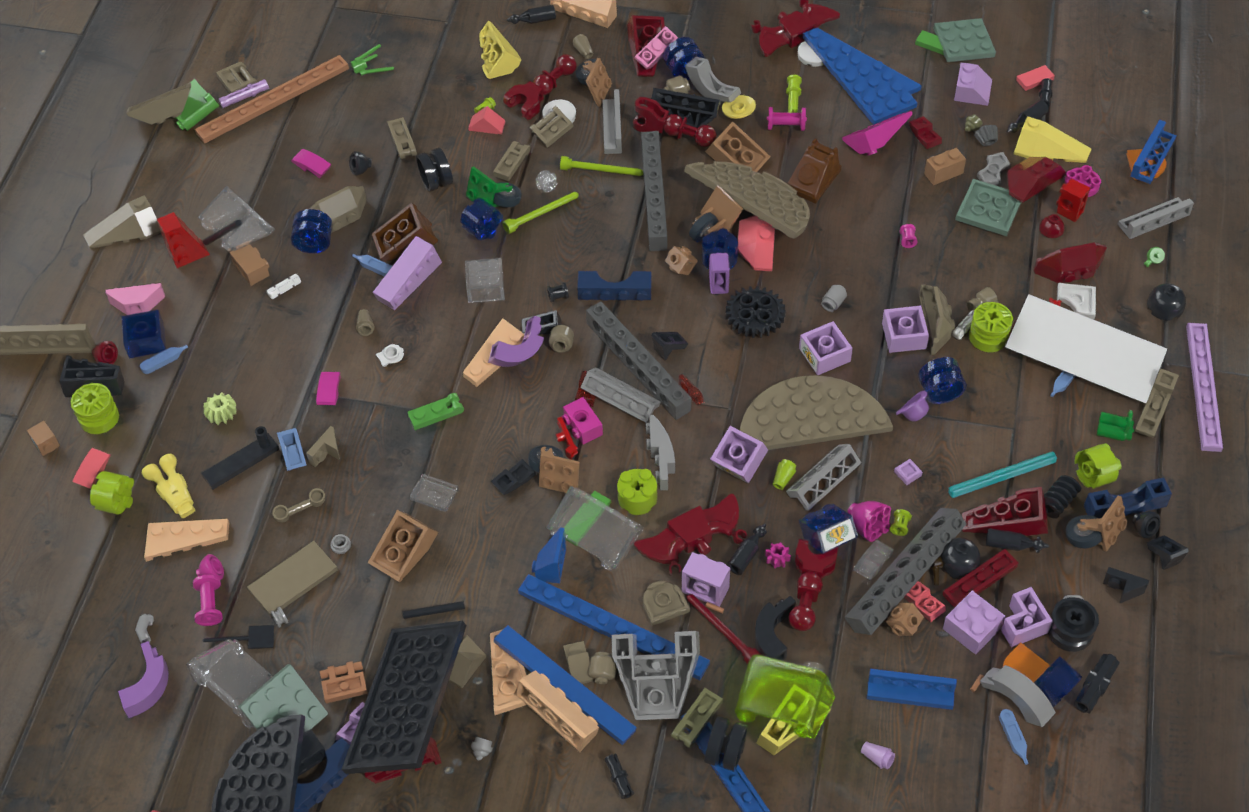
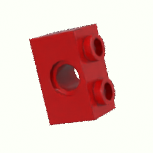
(1072, 200)

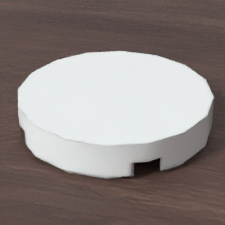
(808, 56)
(565, 106)

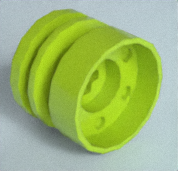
(990, 327)
(94, 408)

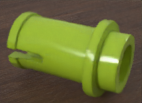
(487, 102)

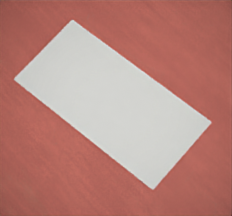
(1086, 348)

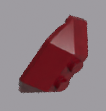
(1032, 177)
(1071, 263)

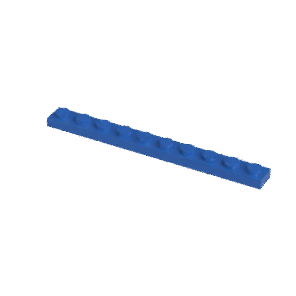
(600, 620)

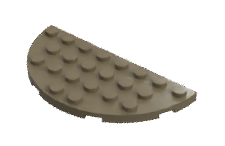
(757, 193)
(813, 412)

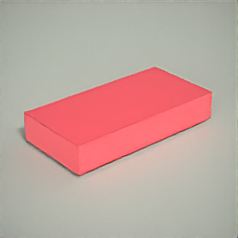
(1034, 77)

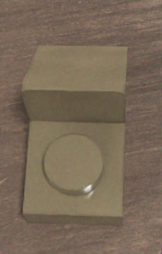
(325, 445)
(578, 661)

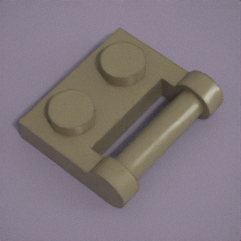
(231, 79)
(554, 129)

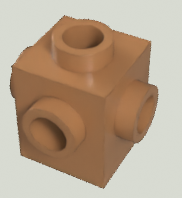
(681, 260)
(905, 619)

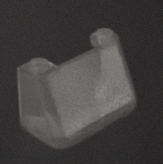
(228, 208)
(595, 527)
(229, 674)

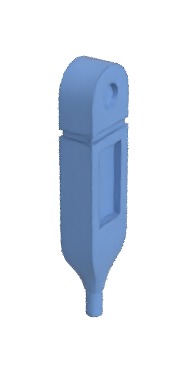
(373, 264)
(161, 359)
(1062, 382)
(1013, 734)

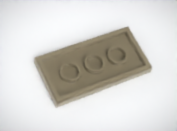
(292, 578)

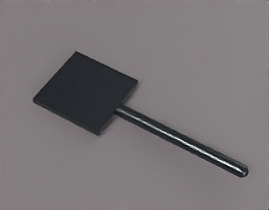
(258, 637)

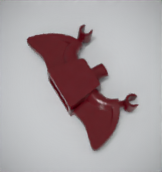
(792, 26)
(692, 532)

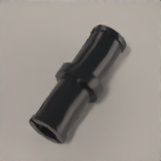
(1045, 92)
(619, 776)

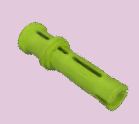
(793, 92)

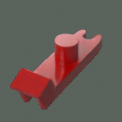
(571, 451)

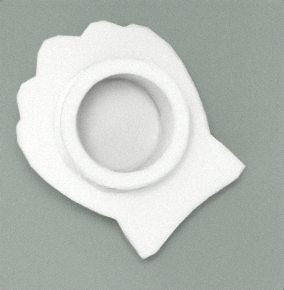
(390, 355)

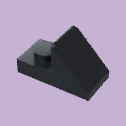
(666, 342)
(1170, 551)
(1129, 583)

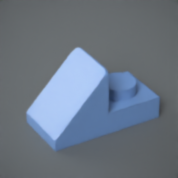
(291, 449)

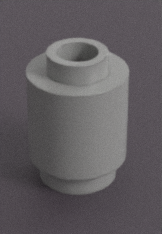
(834, 298)

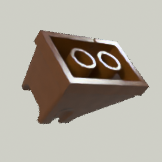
(815, 171)
(399, 232)

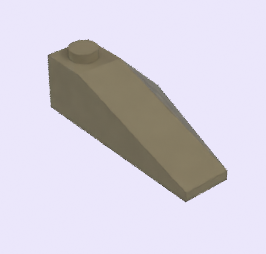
(128, 222)

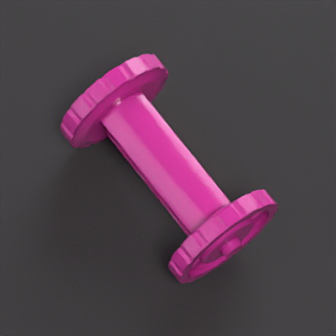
(777, 118)
(208, 614)

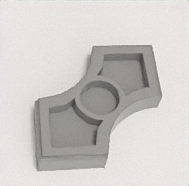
(996, 165)

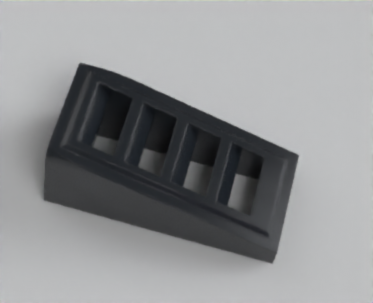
(548, 318)

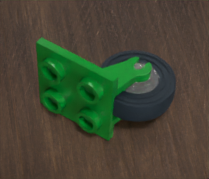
(496, 194)

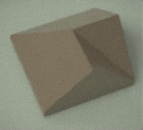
(466, 662)

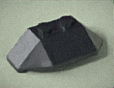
(695, 108)

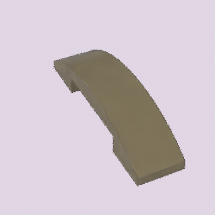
(1157, 403)

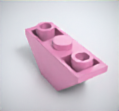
(655, 48)
(136, 298)

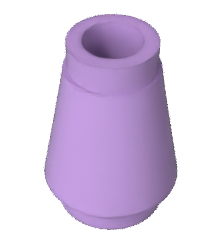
(878, 754)

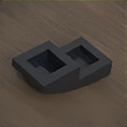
(514, 478)

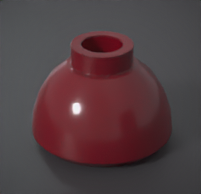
(1052, 226)
(105, 352)

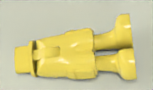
(174, 489)

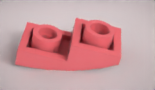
(90, 467)
(925, 602)

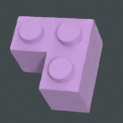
(1029, 618)

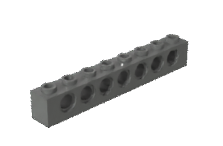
(654, 191)
(638, 360)
(905, 571)

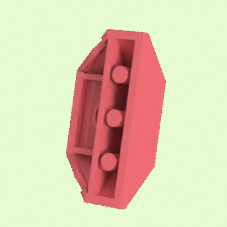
(756, 243)

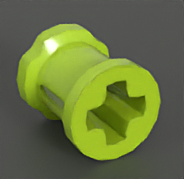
(900, 523)

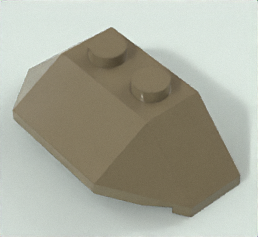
(162, 106)
(343, 206)
(937, 316)

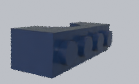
(593, 287)
(1149, 496)
(333, 776)

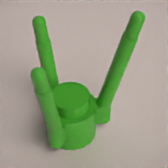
(359, 64)

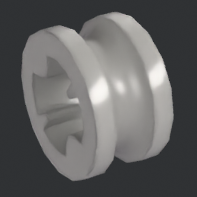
(279, 617)

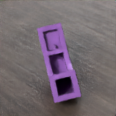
(511, 355)
(150, 688)

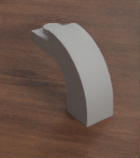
(706, 82)
(1022, 691)

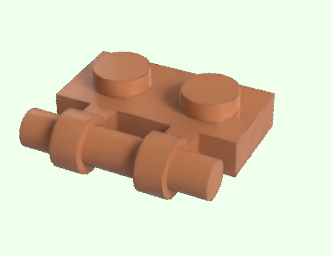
(345, 686)

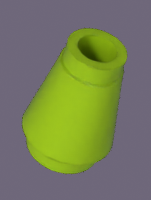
(784, 473)

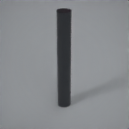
(433, 610)

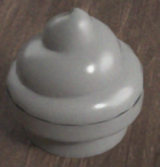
(481, 747)

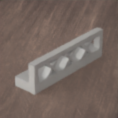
(612, 124)
(1156, 217)
(620, 394)
(818, 472)

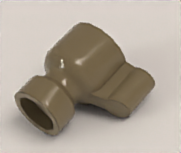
(983, 296)

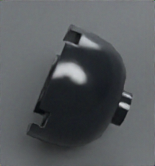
(1166, 301)
(960, 557)

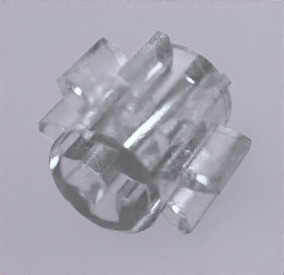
(546, 181)

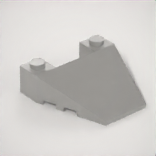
(656, 682)

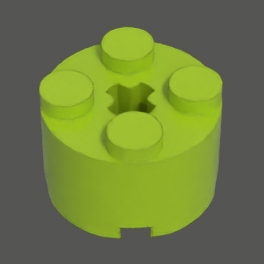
(1097, 466)
(637, 491)
(112, 492)

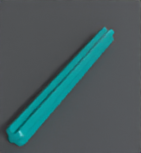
(1002, 474)

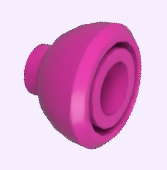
(210, 565)

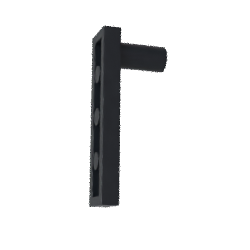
(242, 459)

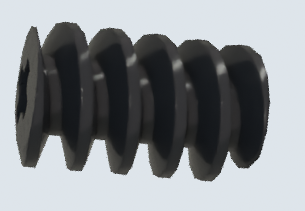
(1060, 495)

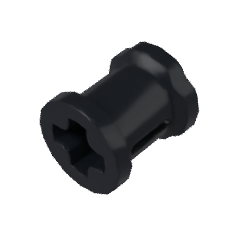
(557, 292)

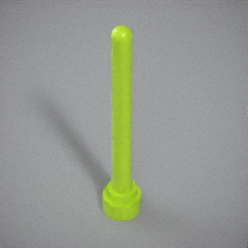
(567, 163)
(511, 225)

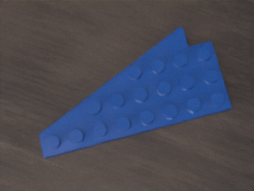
(870, 83)

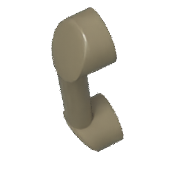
(316, 499)

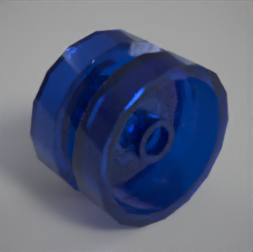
(679, 54)
(311, 231)
(942, 380)

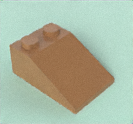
(737, 148)
(402, 545)

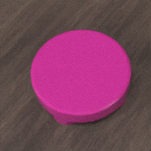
(1085, 176)

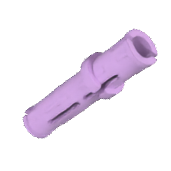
(250, 90)

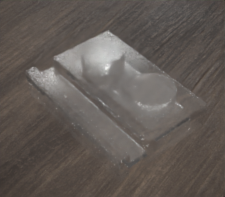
(434, 492)

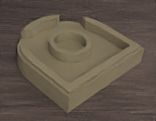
(663, 602)

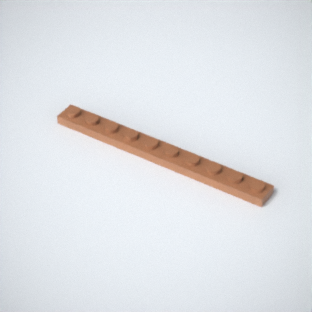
(271, 99)

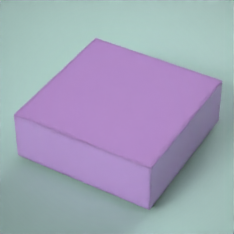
(908, 472)

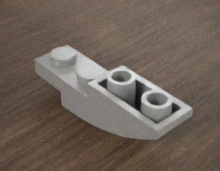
(661, 450)

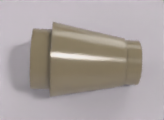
(582, 44)
(364, 323)

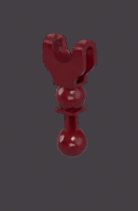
(532, 92)
(658, 119)
(813, 570)

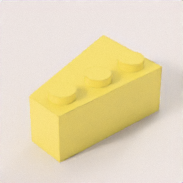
(777, 736)

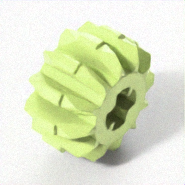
(220, 408)

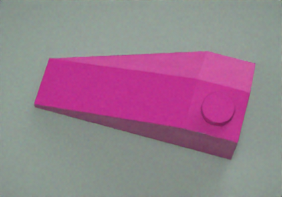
(876, 135)

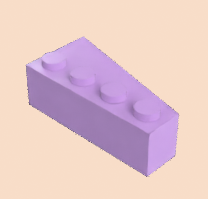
(407, 273)

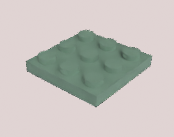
(964, 40)
(988, 207)
(282, 697)

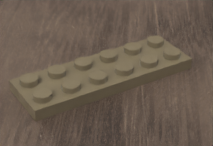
(45, 339)

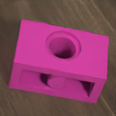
(581, 411)

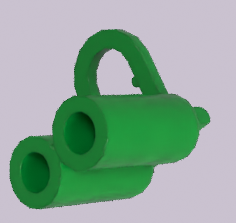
(1116, 426)

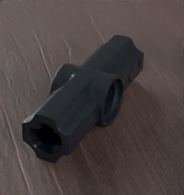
(1096, 683)

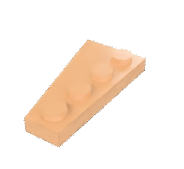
(479, 368)
(183, 535)
(506, 678)

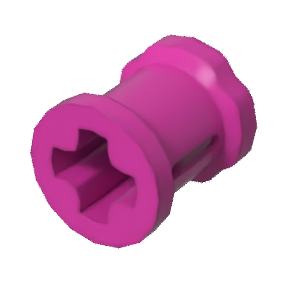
(908, 236)

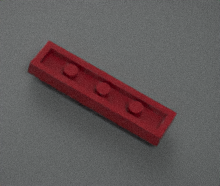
(981, 577)

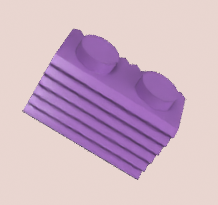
(719, 273)

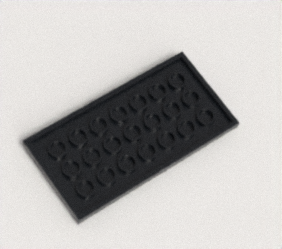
(404, 698)

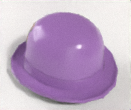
(915, 408)

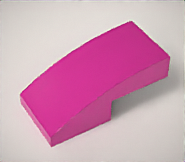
(312, 162)
(328, 388)

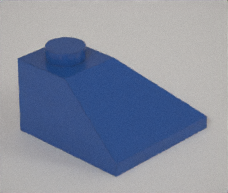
(551, 559)

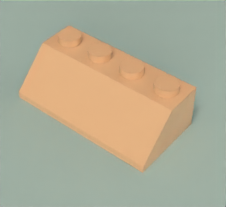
(594, 11)
(557, 710)

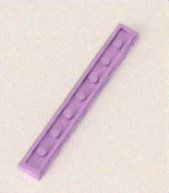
(1204, 387)

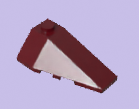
(640, 32)

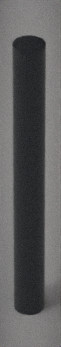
(220, 233)

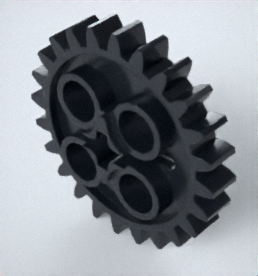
(755, 311)

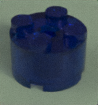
(481, 219)
(720, 242)
(1058, 680)

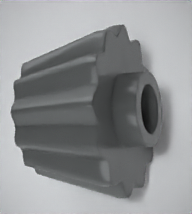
(987, 135)

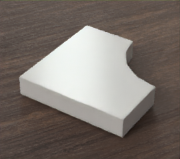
(1079, 297)

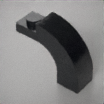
(765, 637)

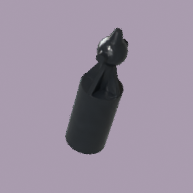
(535, 15)
(1035, 111)
(1012, 540)
(746, 551)

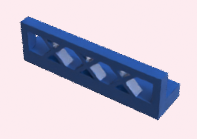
(1142, 161)
(914, 690)

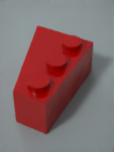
(181, 241)

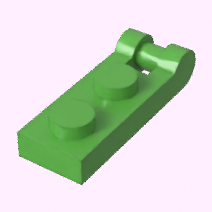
(435, 411)

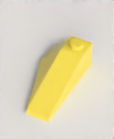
(497, 54)
(1044, 140)

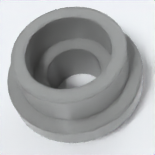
(340, 539)

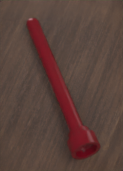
(747, 652)

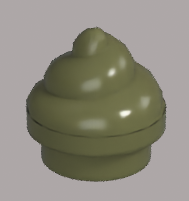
(973, 123)

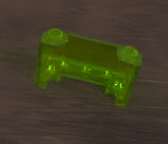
(785, 694)

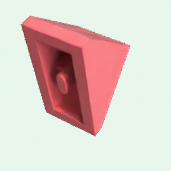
(487, 122)

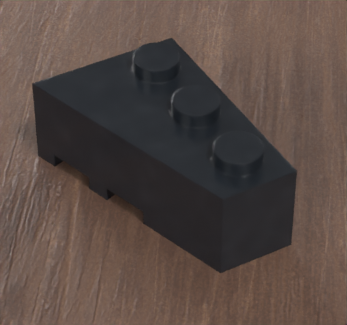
(81, 372)

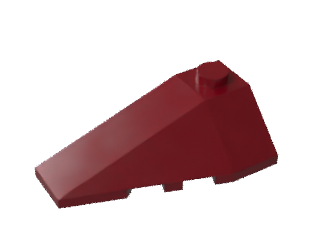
(1018, 513)

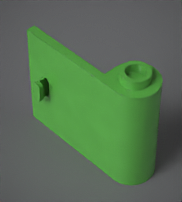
(197, 107)

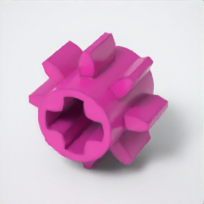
(777, 555)

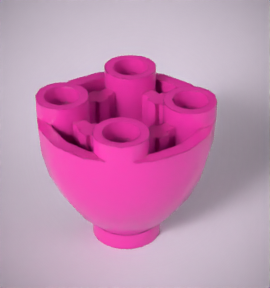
(870, 519)

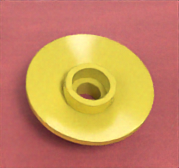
(739, 108)

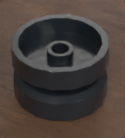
(434, 169)
(1073, 624)
(722, 743)

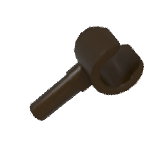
(935, 566)

